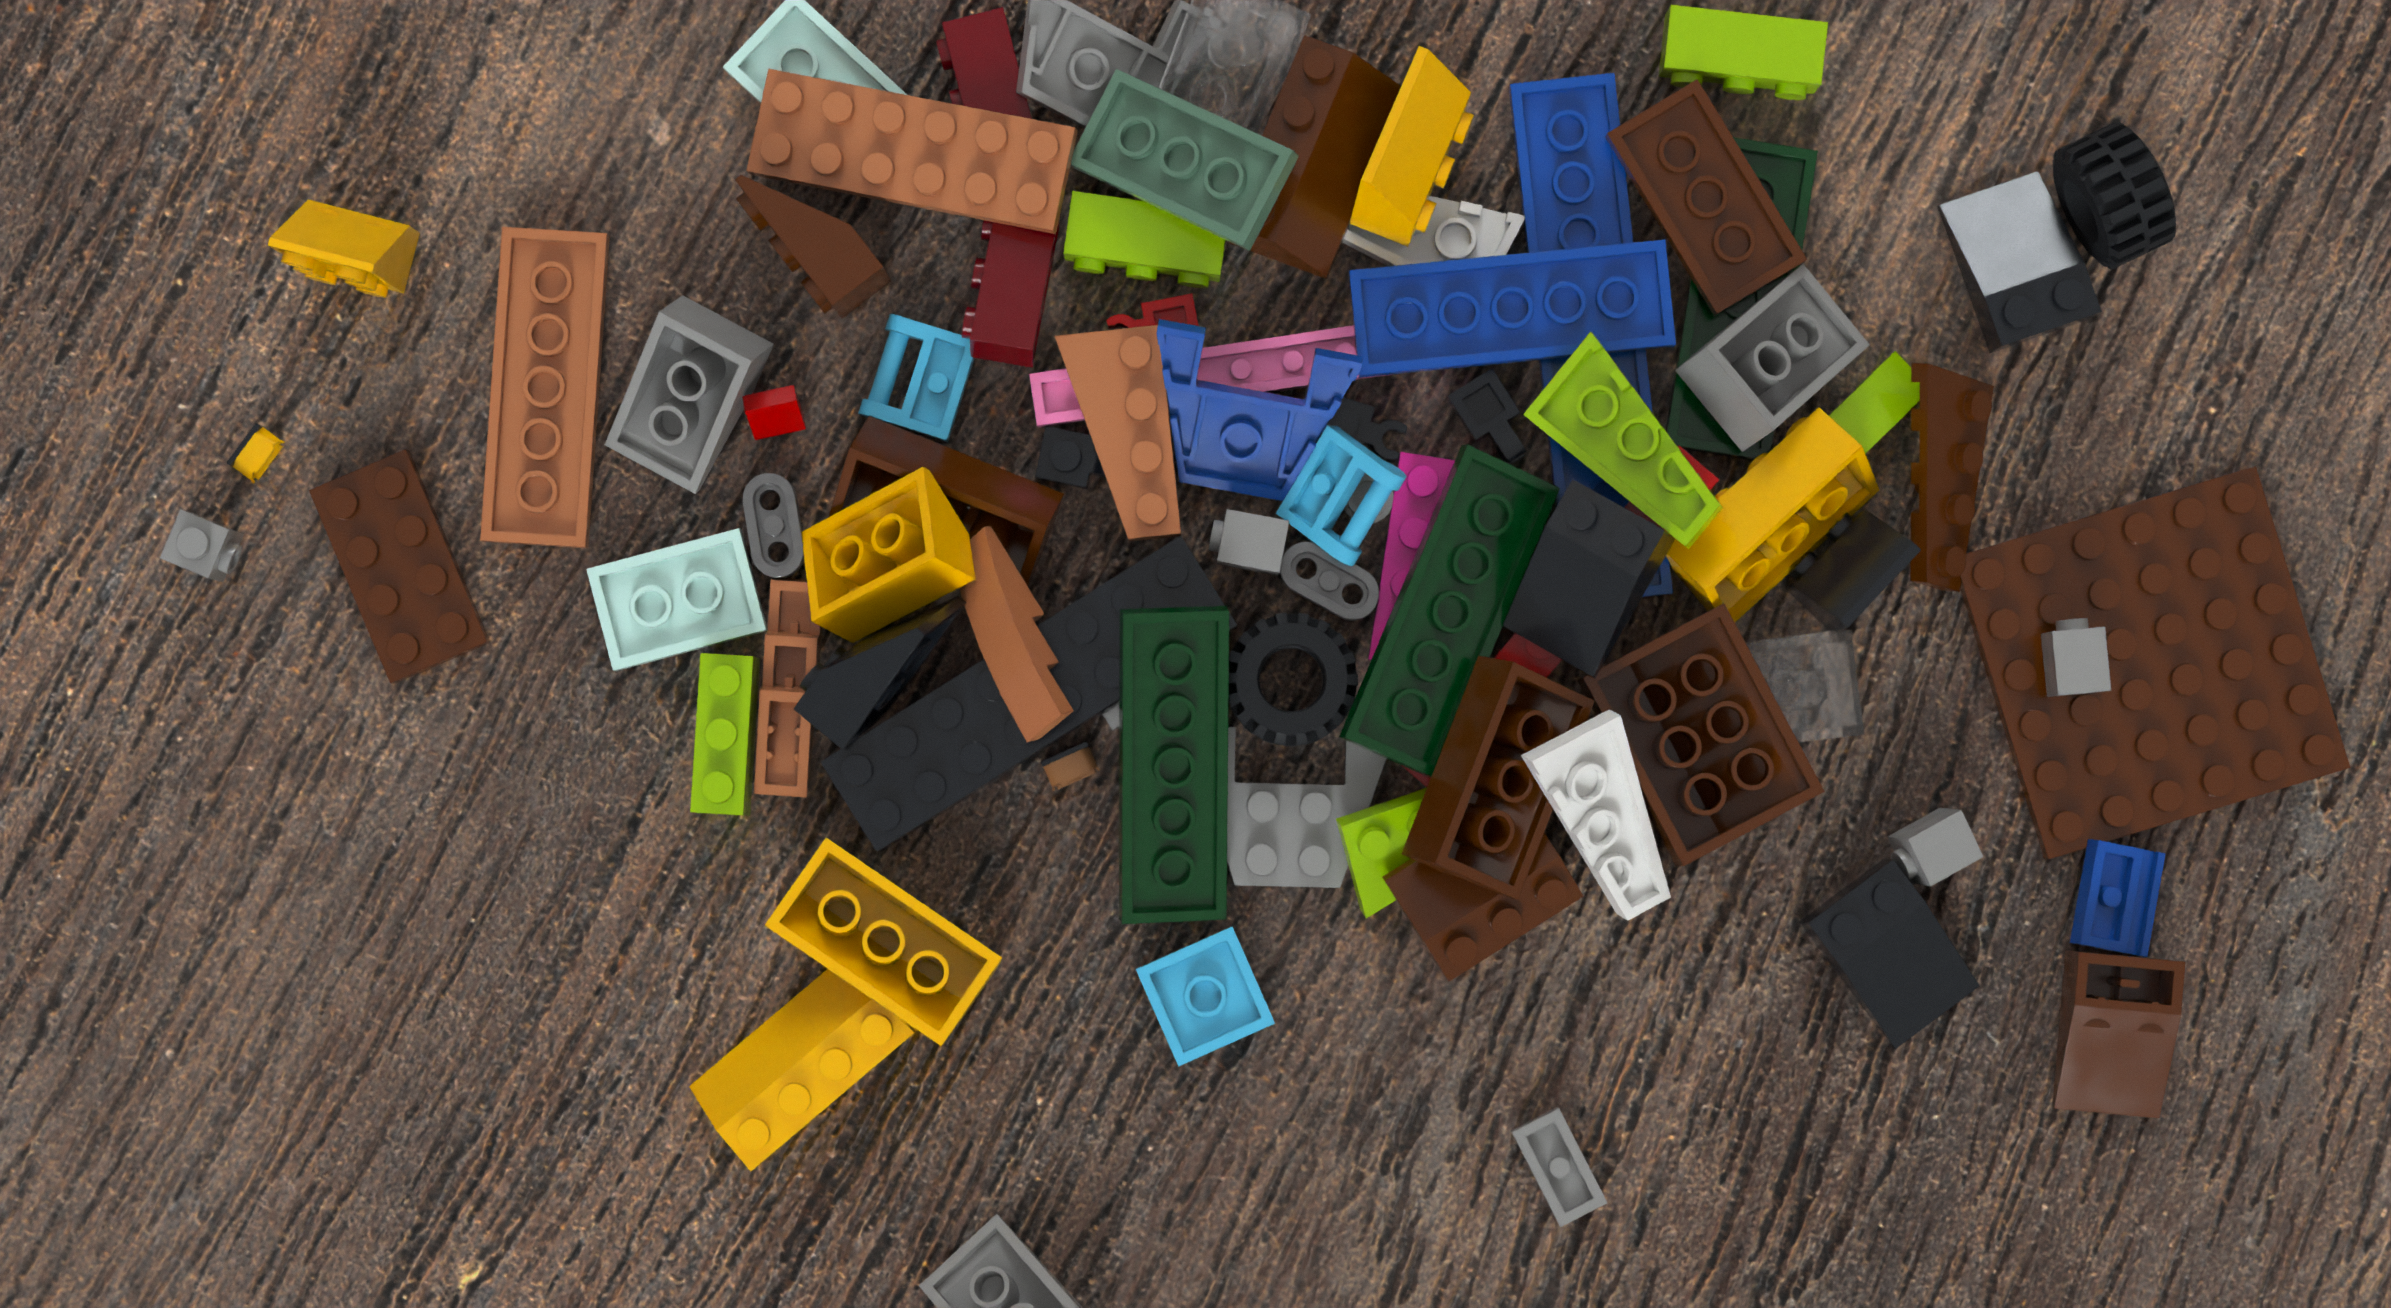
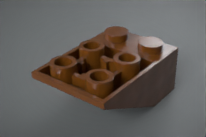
(829, 250)
(2116, 1032)

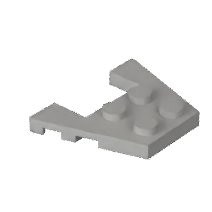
(1074, 54)
(1290, 830)

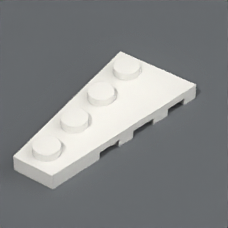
(1453, 234)
(1602, 807)

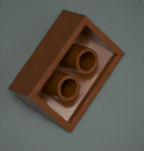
(1468, 922)

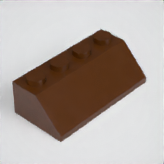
(1332, 120)
(978, 492)
(1482, 801)

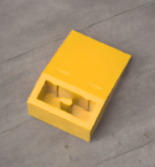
(347, 245)

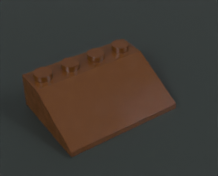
(1704, 735)

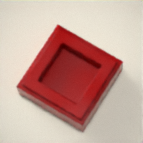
(774, 412)

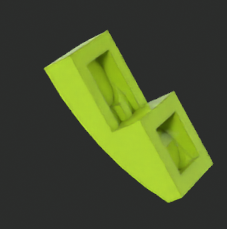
(1878, 402)

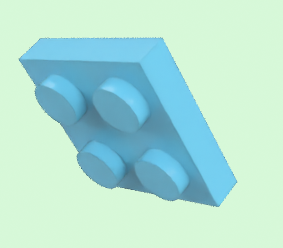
(1205, 996)

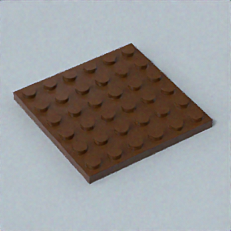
(2203, 656)

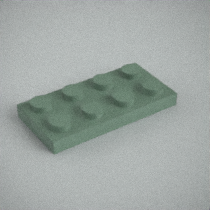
(1183, 159)

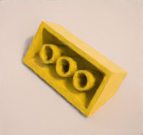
(1776, 515)
(883, 942)
(796, 1066)

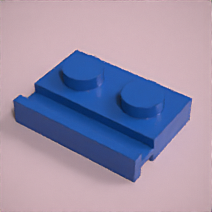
(2117, 898)

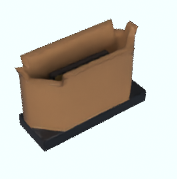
(1070, 766)

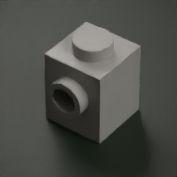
(1249, 541)
(202, 546)
(2075, 659)
(1934, 846)

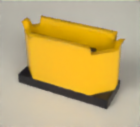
(256, 452)

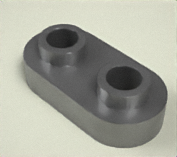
(773, 526)
(1329, 581)

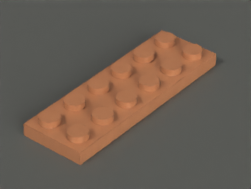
(912, 151)
(545, 387)

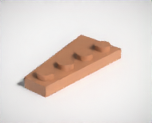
(1127, 416)

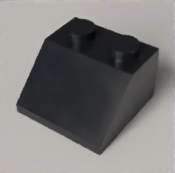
(1850, 569)

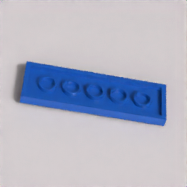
(1511, 307)

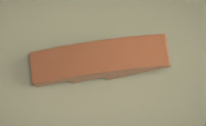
(1009, 639)
(789, 654)

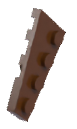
(1951, 448)

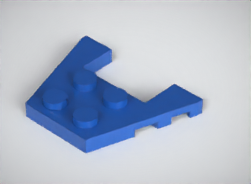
(1241, 435)

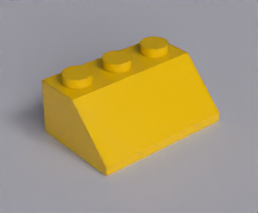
(1413, 151)
(885, 557)

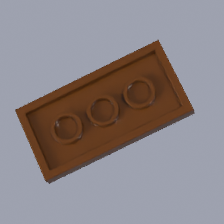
(1705, 197)
(399, 566)

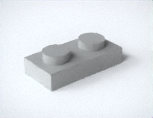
(1559, 1166)

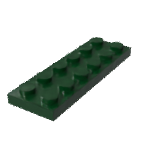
(1788, 180)
(1449, 608)
(1173, 764)

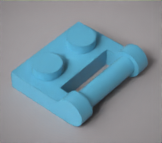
(935, 383)
(1328, 485)

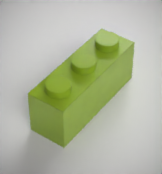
(1743, 51)
(1141, 240)
(725, 734)

